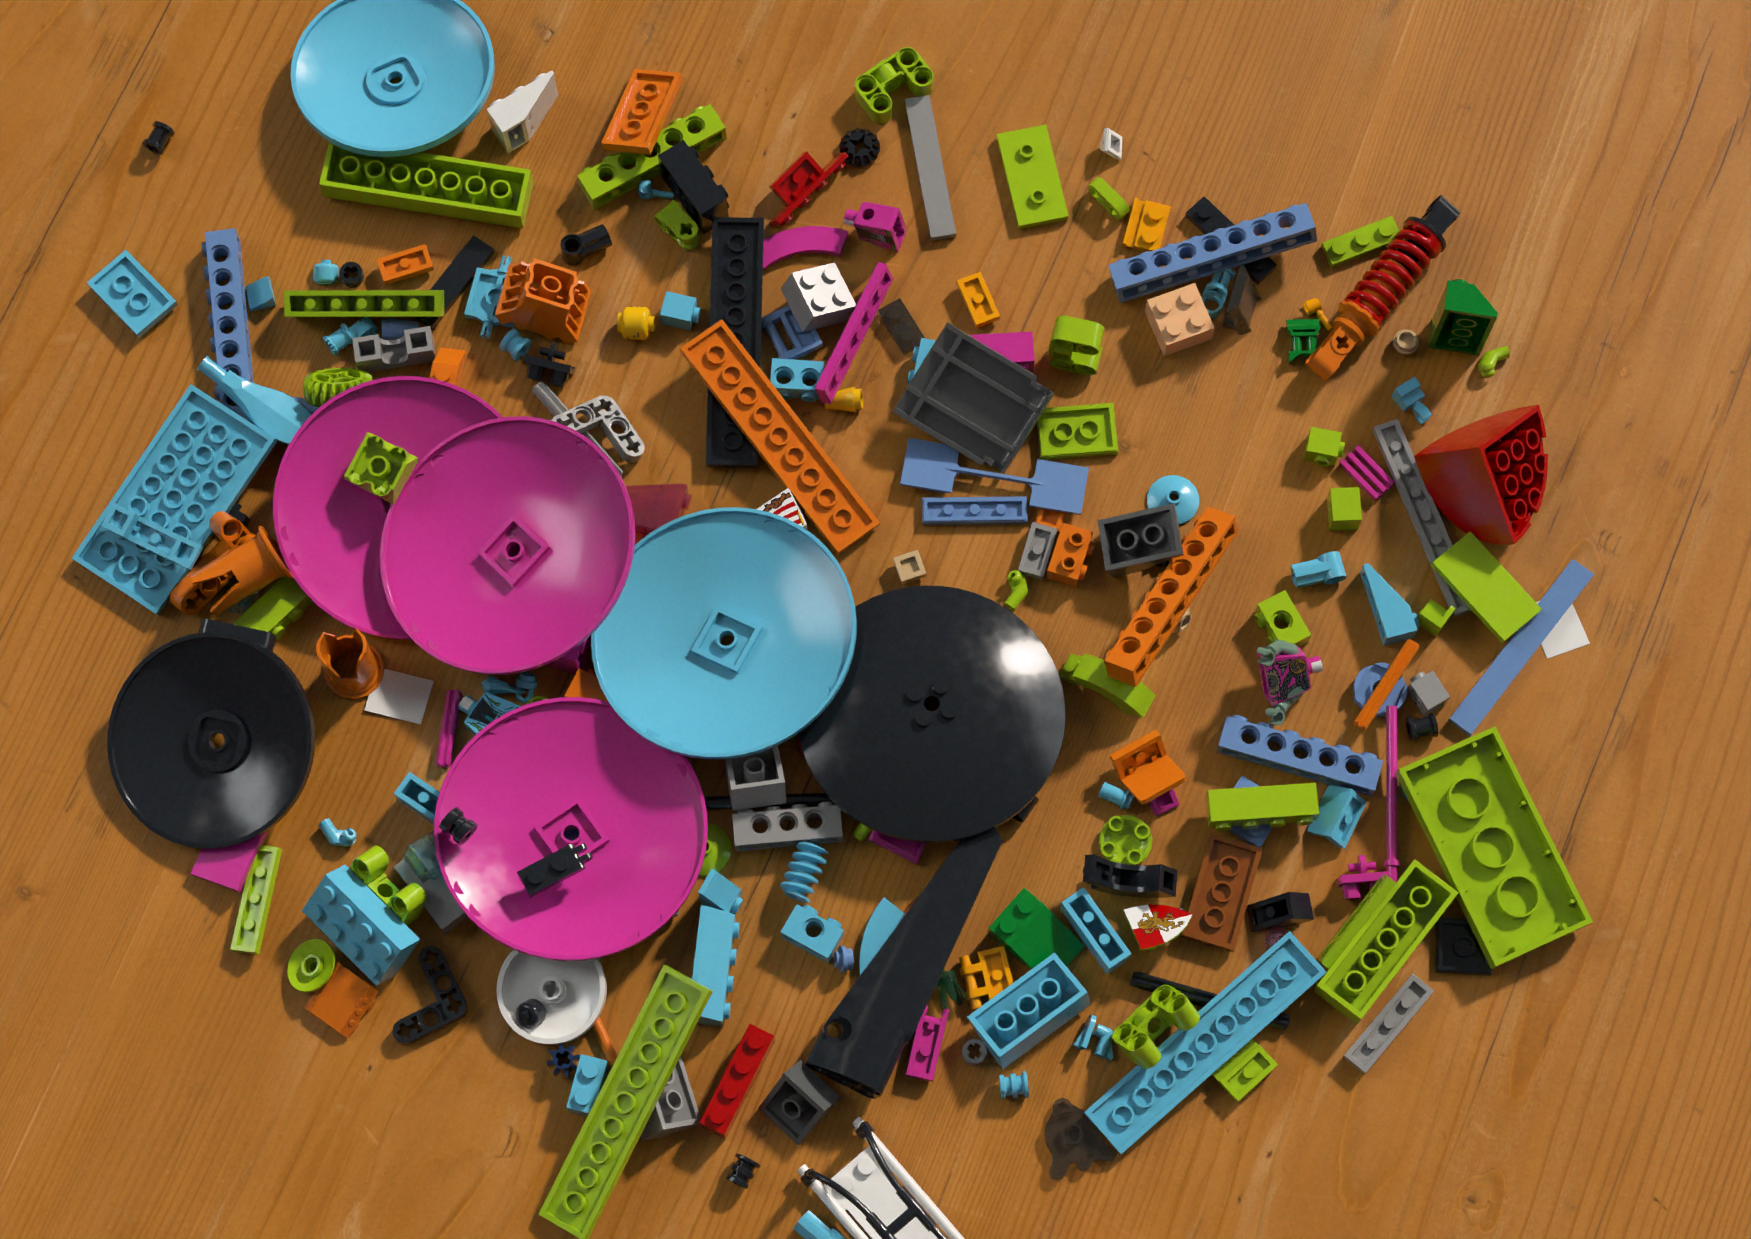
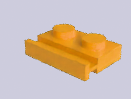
(1146, 226)

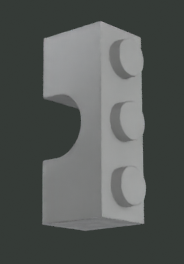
(378, 354)

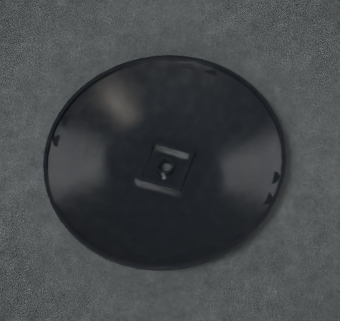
(946, 768)

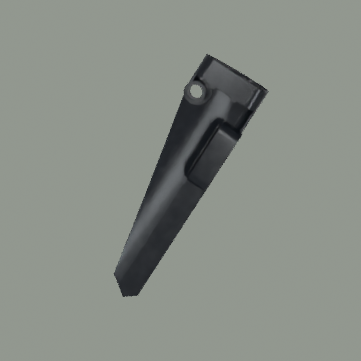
(897, 984)

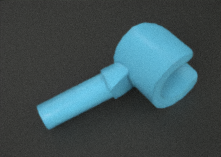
(646, 192)

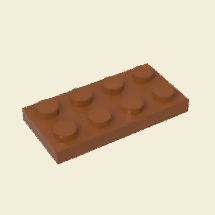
(1222, 892)

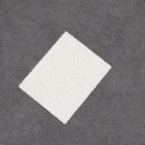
(1566, 635)
(400, 696)

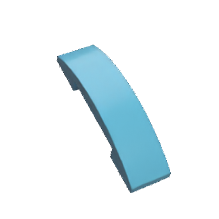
(152, 536)

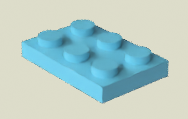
(132, 293)

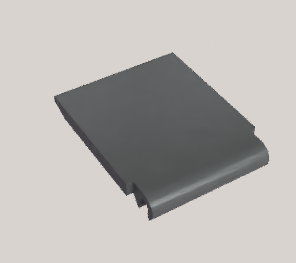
(974, 399)

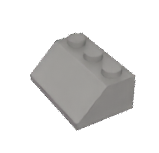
(675, 1108)

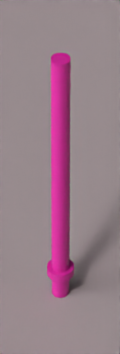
(1392, 862)

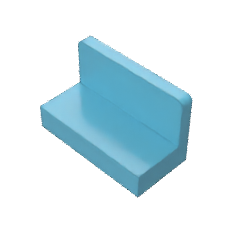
(1338, 815)

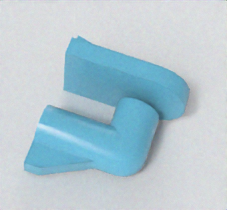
(1104, 1046)

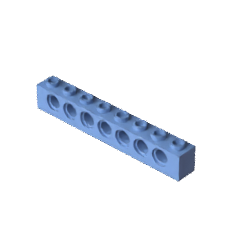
(228, 244)
(1226, 253)

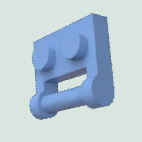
(802, 341)

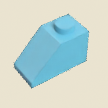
(720, 893)

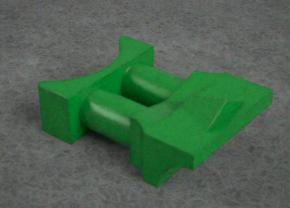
(1298, 330)

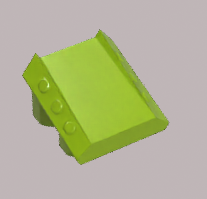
(380, 468)

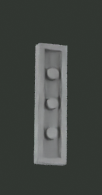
(1388, 1024)

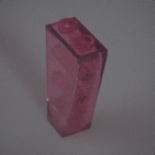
(657, 505)

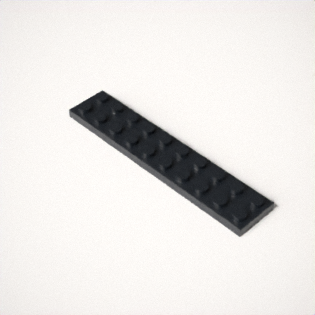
(738, 302)

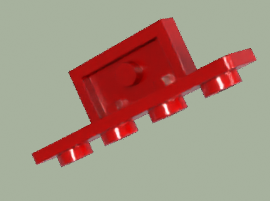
(800, 181)

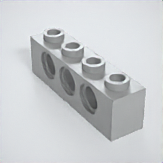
(747, 839)

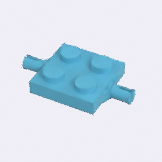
(485, 297)

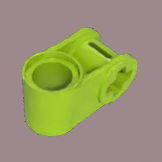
(678, 225)

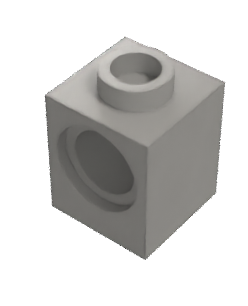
(1427, 692)

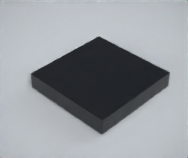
(1458, 949)

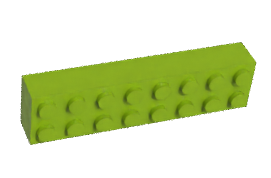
(430, 185)

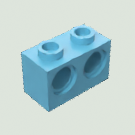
(797, 372)

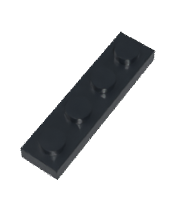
(1209, 218)

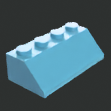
(713, 961)
(1029, 1010)

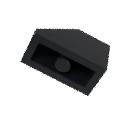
(1280, 911)

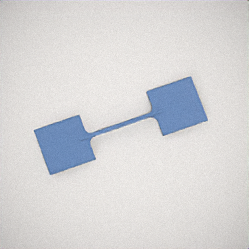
(1053, 486)

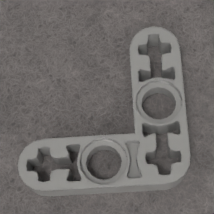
(605, 421)

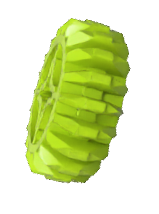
(327, 383)

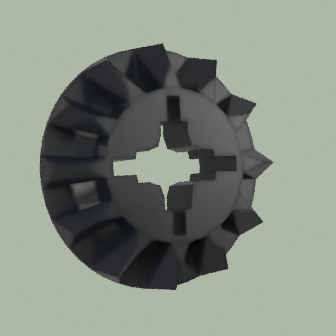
(864, 156)

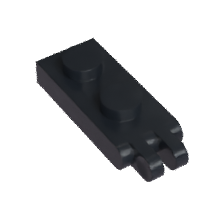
(553, 869)

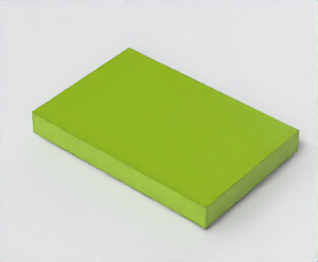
(1077, 432)

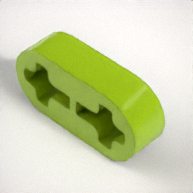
(1108, 198)

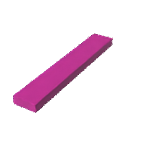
(854, 333)

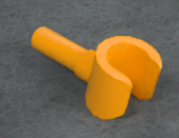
(1314, 306)

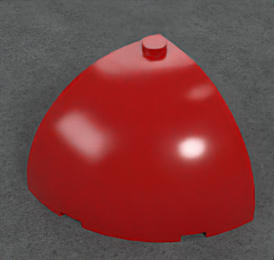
(1489, 474)

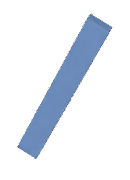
(1520, 648)

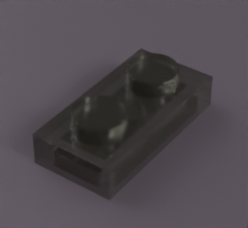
(901, 326)

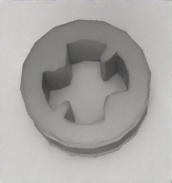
(965, 1053)

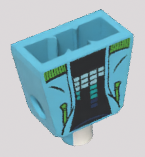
(484, 711)

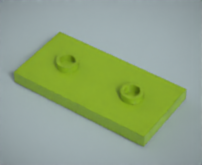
(1032, 176)

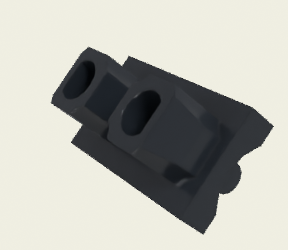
(537, 365)

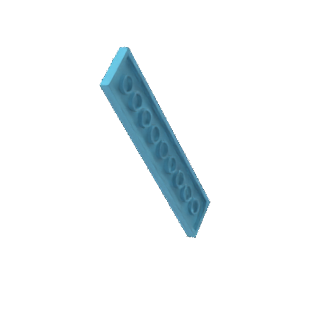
(1195, 1054)

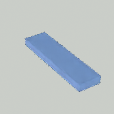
(974, 510)

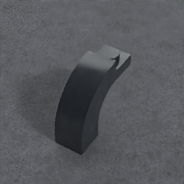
(1129, 880)

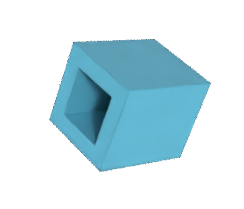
(679, 311)

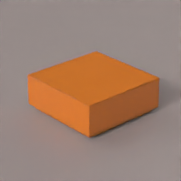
(1050, 518)

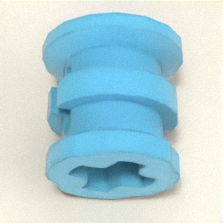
(1014, 1085)

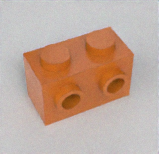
(1070, 554)

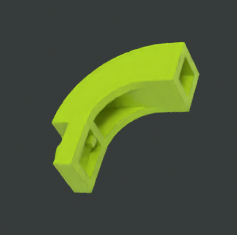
(1092, 674)

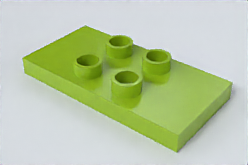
(1493, 847)

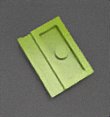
(1244, 1070)

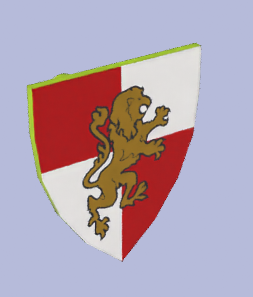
(1156, 924)

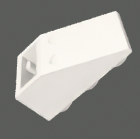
(521, 113)

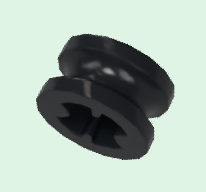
(352, 267)

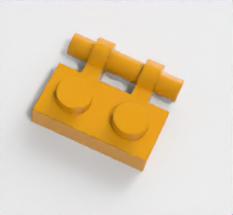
(995, 972)

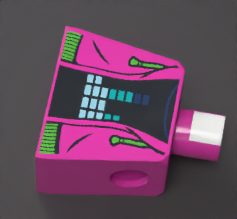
(878, 225)

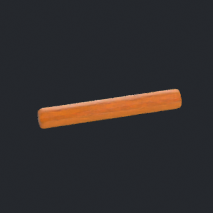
(1386, 685)

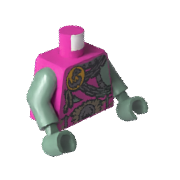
(1284, 676)

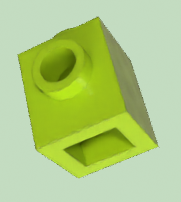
(1323, 446)

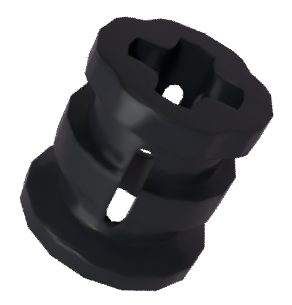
(742, 1171)

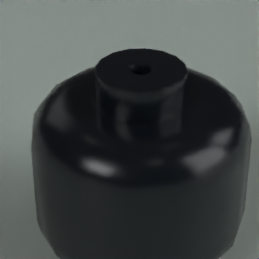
(530, 1013)

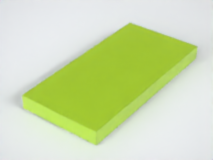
(1486, 587)

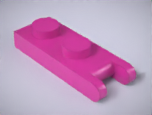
(927, 1046)

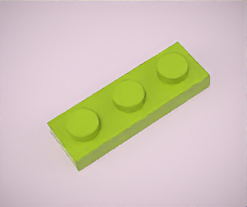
(1359, 242)

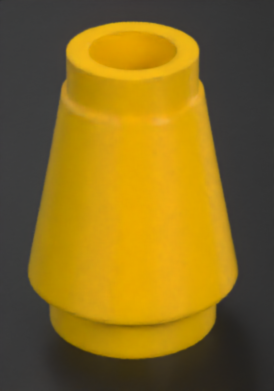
(847, 400)

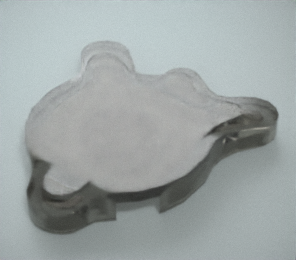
(1073, 1139)

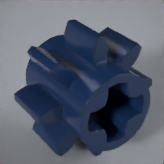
(563, 1052)

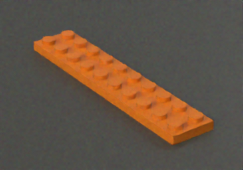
(779, 437)

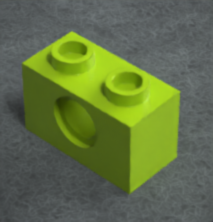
(1282, 608)

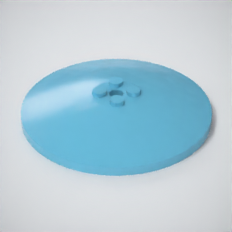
(360, 45)

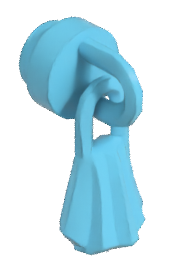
(525, 680)

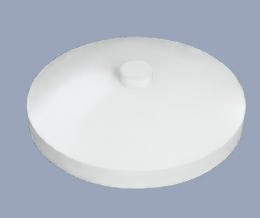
(568, 990)

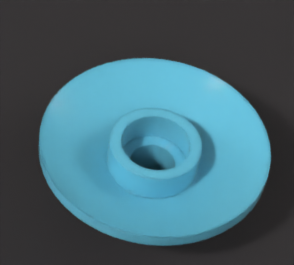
(1188, 496)

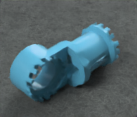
(1220, 295)
(344, 335)

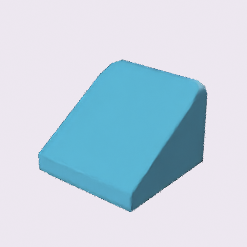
(260, 294)

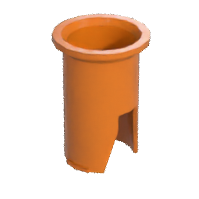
(254, 566)
(369, 666)

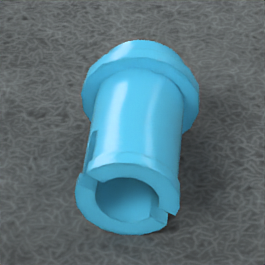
(1116, 795)

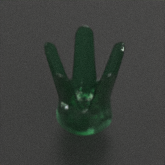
(948, 983)

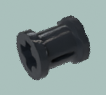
(158, 138)
(1422, 727)

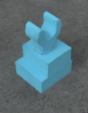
(1410, 396)

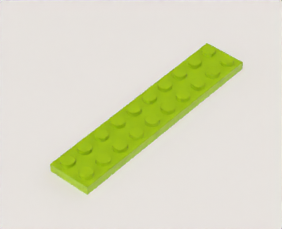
(625, 1103)

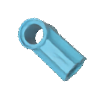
(1326, 569)
(813, 1228)

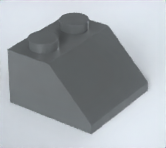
(799, 1102)

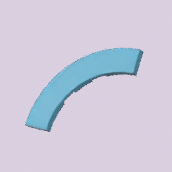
(878, 929)

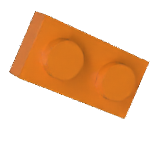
(405, 264)

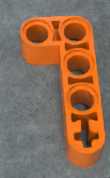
(183, 593)

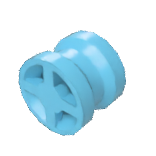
(515, 344)

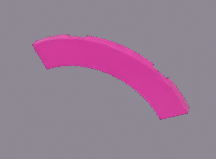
(802, 240)

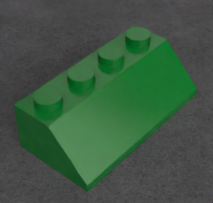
(1462, 319)

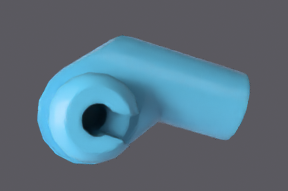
(337, 837)

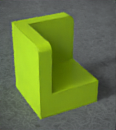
(1434, 617)

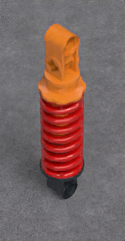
(1384, 284)

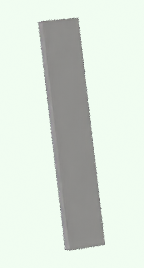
(930, 168)

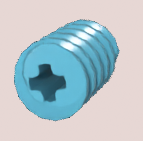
(802, 871)

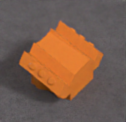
(544, 300)

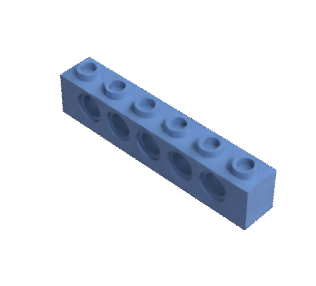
(1284, 760)

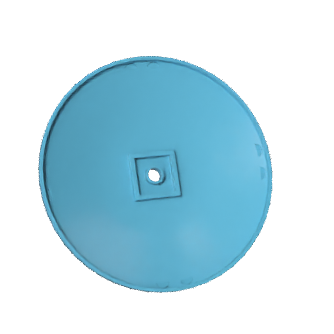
(717, 578)

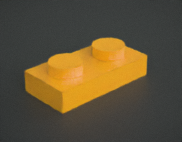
(978, 300)

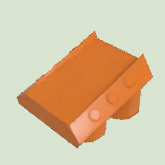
(342, 1001)

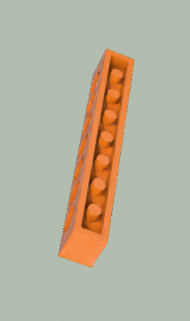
(1170, 597)

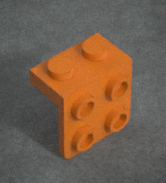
(1146, 768)

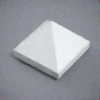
(1111, 144)

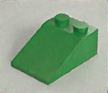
(1033, 932)

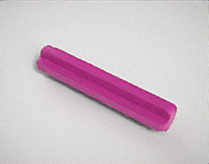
(448, 728)

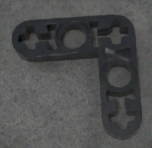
(439, 1007)

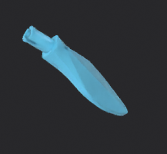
(265, 407)

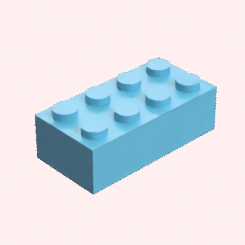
(360, 925)

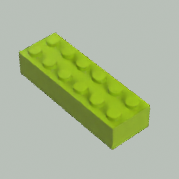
(1385, 942)

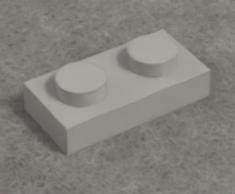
(1037, 550)

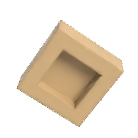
(909, 567)

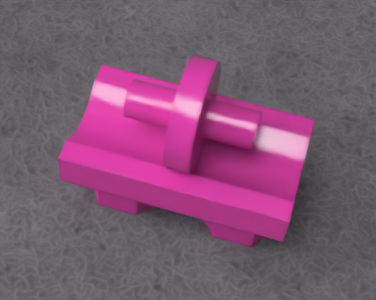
(1351, 882)

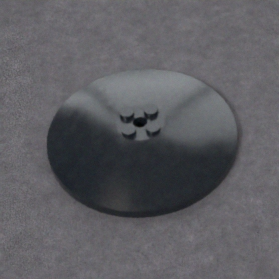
(166, 733)

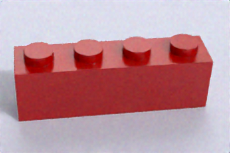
(737, 1081)

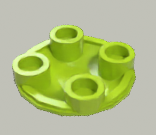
(1125, 840)

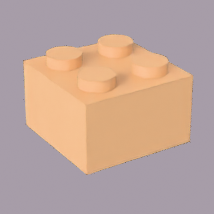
(1179, 319)

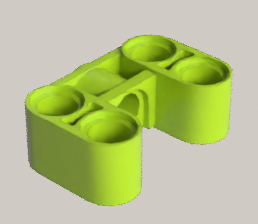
(889, 76)
(1076, 345)
(404, 903)
(1148, 1021)

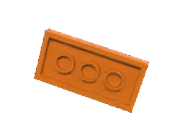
(642, 111)

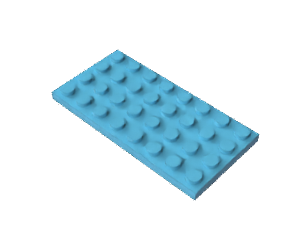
(181, 480)

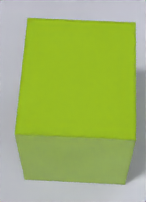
(1344, 508)

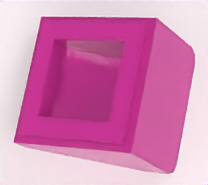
(1164, 802)

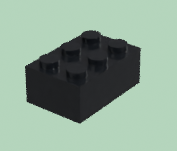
(693, 185)

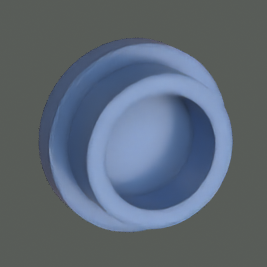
(843, 959)

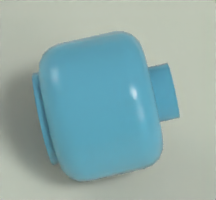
(325, 272)

